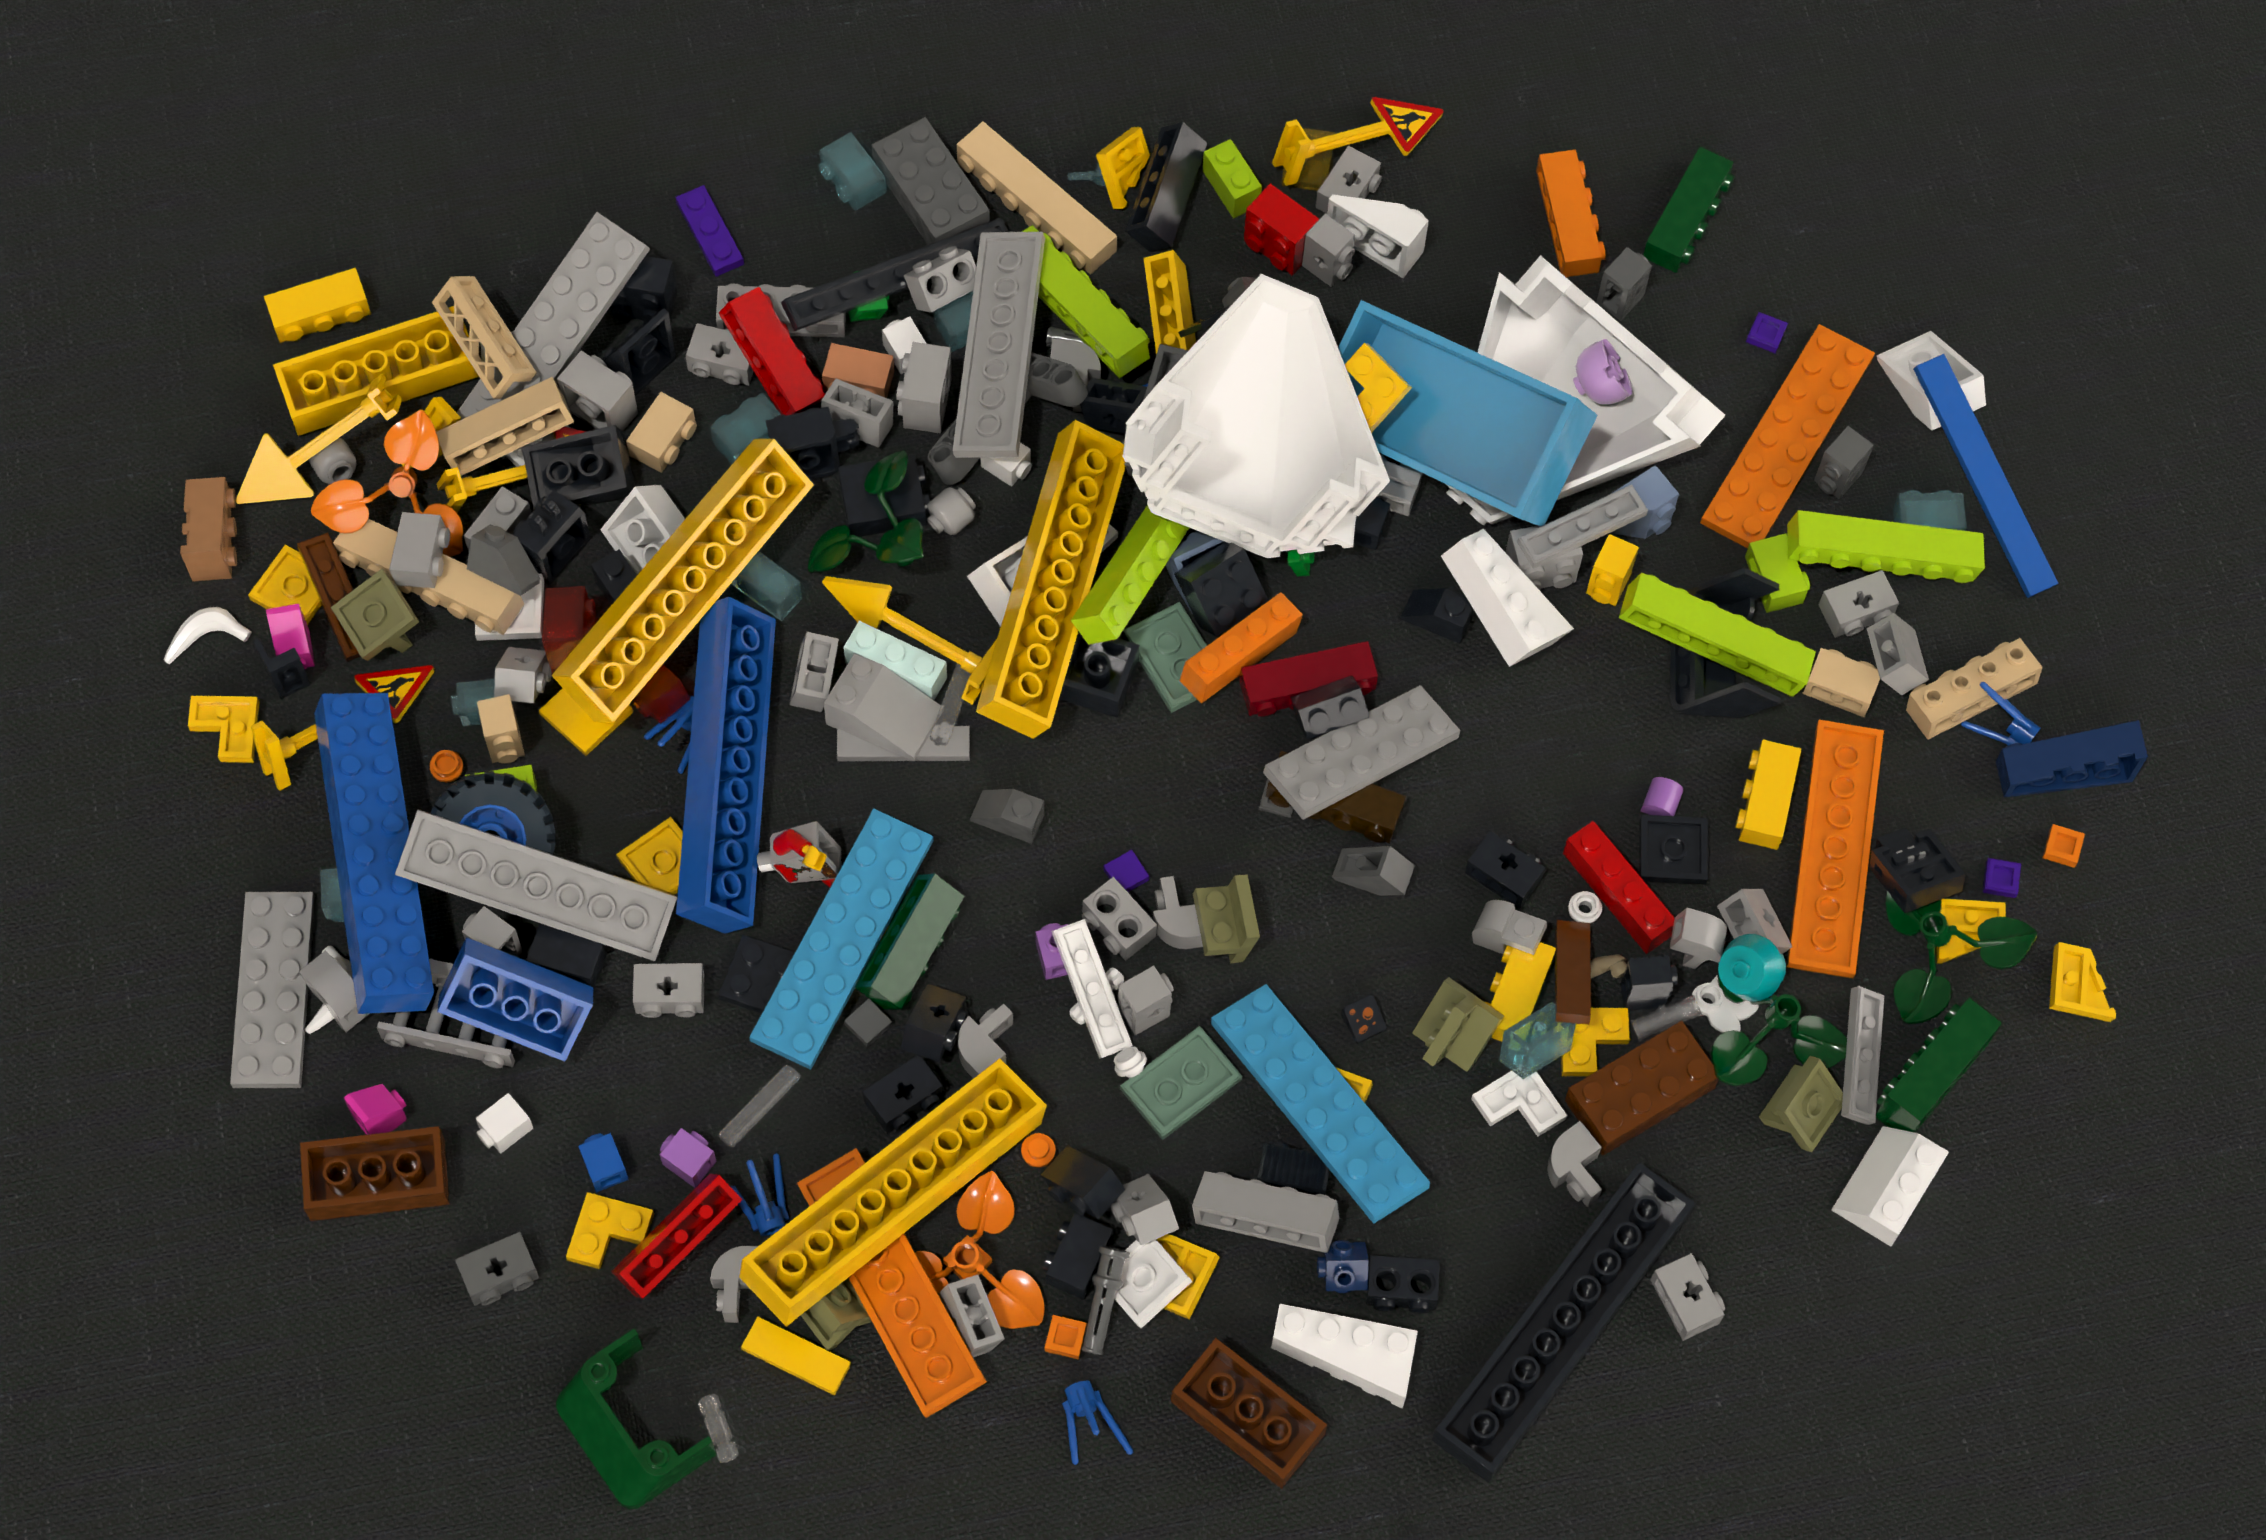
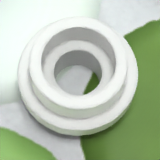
(1588, 899)
(1130, 1062)

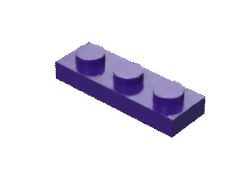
(709, 230)

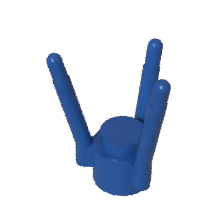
(684, 719)
(2021, 728)
(768, 1216)
(1083, 1401)

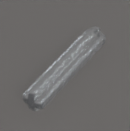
(950, 707)
(759, 1106)

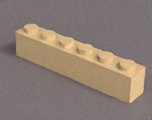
(1036, 198)
(457, 589)

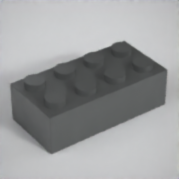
(929, 182)

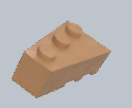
(209, 529)

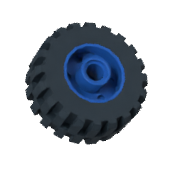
(499, 805)

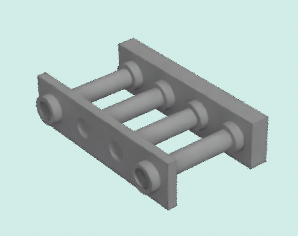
(398, 1034)

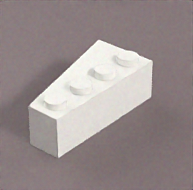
(1504, 598)

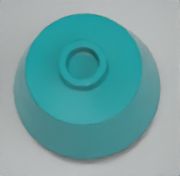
(1752, 967)

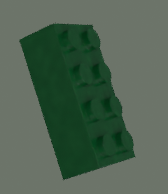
(1936, 1066)

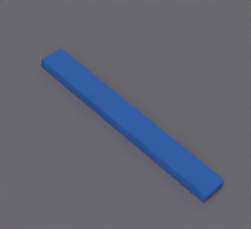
(1985, 475)

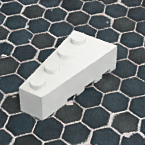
(1349, 1349)

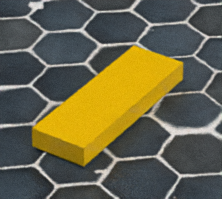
(796, 1356)

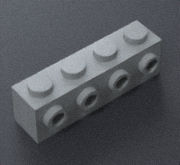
(828, 328)
(1266, 1211)

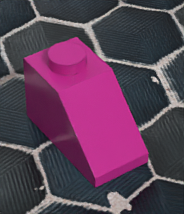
(291, 631)
(376, 1109)

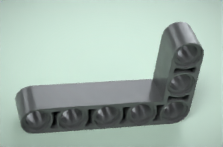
(1046, 380)

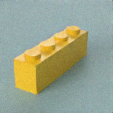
(1169, 300)

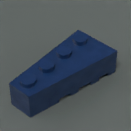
(2073, 761)

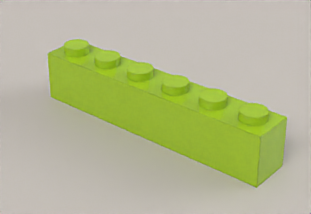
(1090, 312)
(1885, 546)
(1128, 577)
(1717, 634)

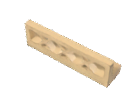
(485, 327)

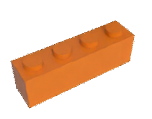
(1569, 213)
(1240, 647)

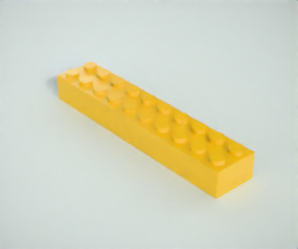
(682, 580)
(1053, 580)
(891, 1192)

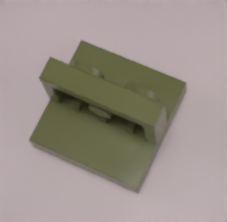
(376, 616)
(1227, 919)
(1456, 1026)
(1805, 1103)
(836, 1315)

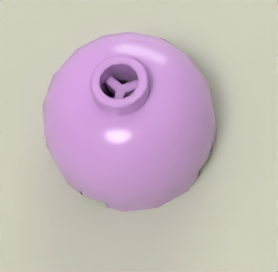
(1601, 374)

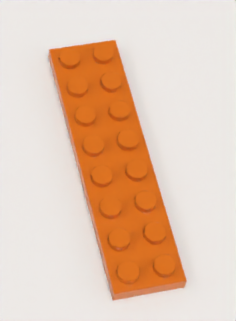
(1787, 437)
(1835, 849)
(906, 1310)

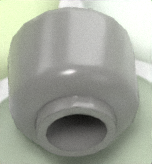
(334, 462)
(951, 511)

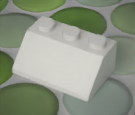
(642, 524)
(1890, 1182)

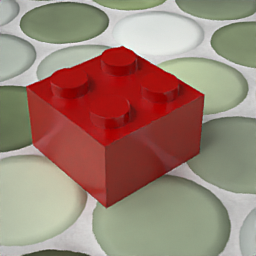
(1278, 228)

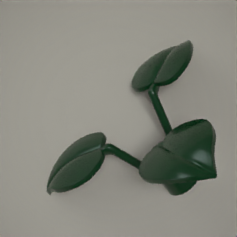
(896, 546)
(1924, 995)
(1740, 1062)

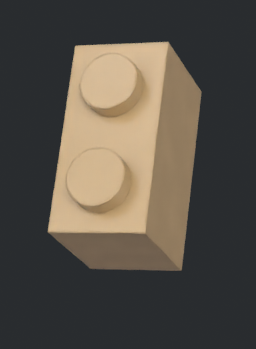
(661, 432)
(1842, 682)
(500, 729)

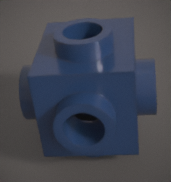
(1344, 1267)

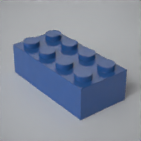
(515, 999)

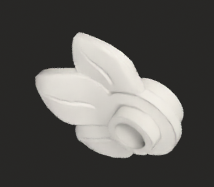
(1722, 1013)

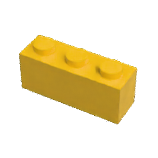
(317, 305)
(1768, 794)
(1519, 985)

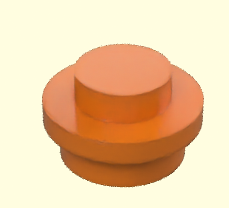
(446, 766)
(1038, 1150)

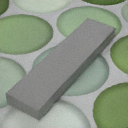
(1582, 526)
(855, 749)
(1862, 1055)

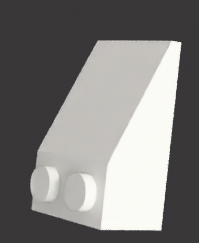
(1382, 230)
(1899, 366)
(996, 579)

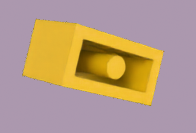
(1612, 570)

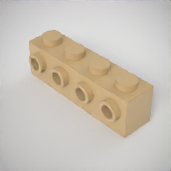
(505, 426)
(1958, 693)

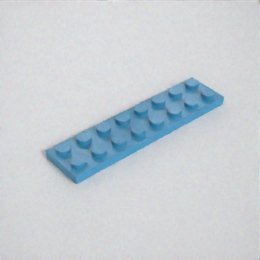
(841, 939)
(1320, 1103)

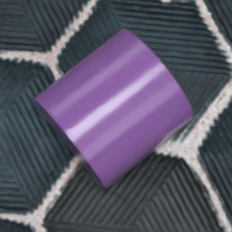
(1662, 797)

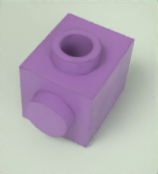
(1048, 952)
(687, 1156)

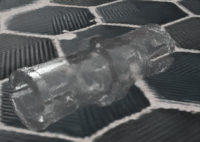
(1666, 1017)

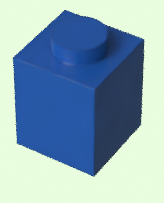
(603, 1161)

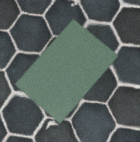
(1165, 646)
(1181, 1082)

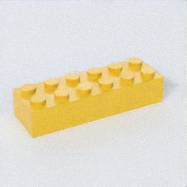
(334, 380)

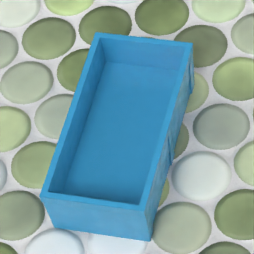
(1472, 417)

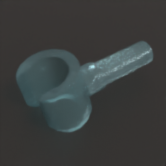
(1095, 175)

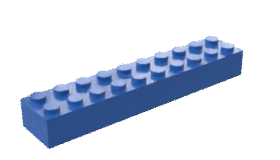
(726, 767)
(368, 840)

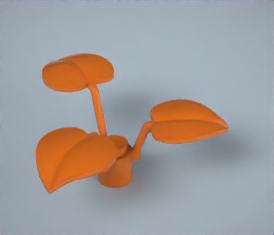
(407, 442)
(991, 1209)

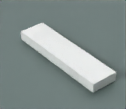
(1092, 988)

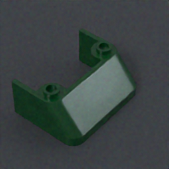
(629, 1472)

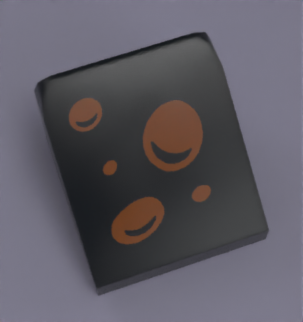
(1363, 1019)

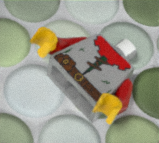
(802, 855)

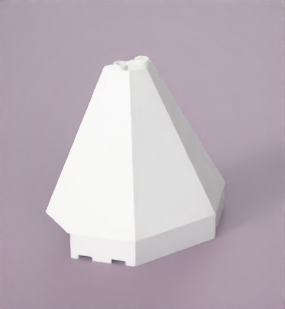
(1542, 331)
(1259, 431)

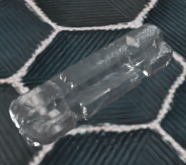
(718, 1428)

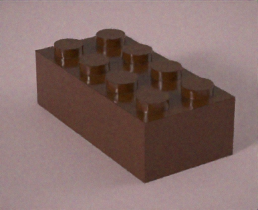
(1642, 1087)
(374, 1173)
(1248, 1413)

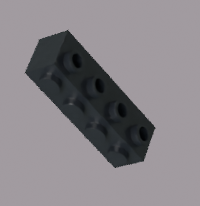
(1166, 187)

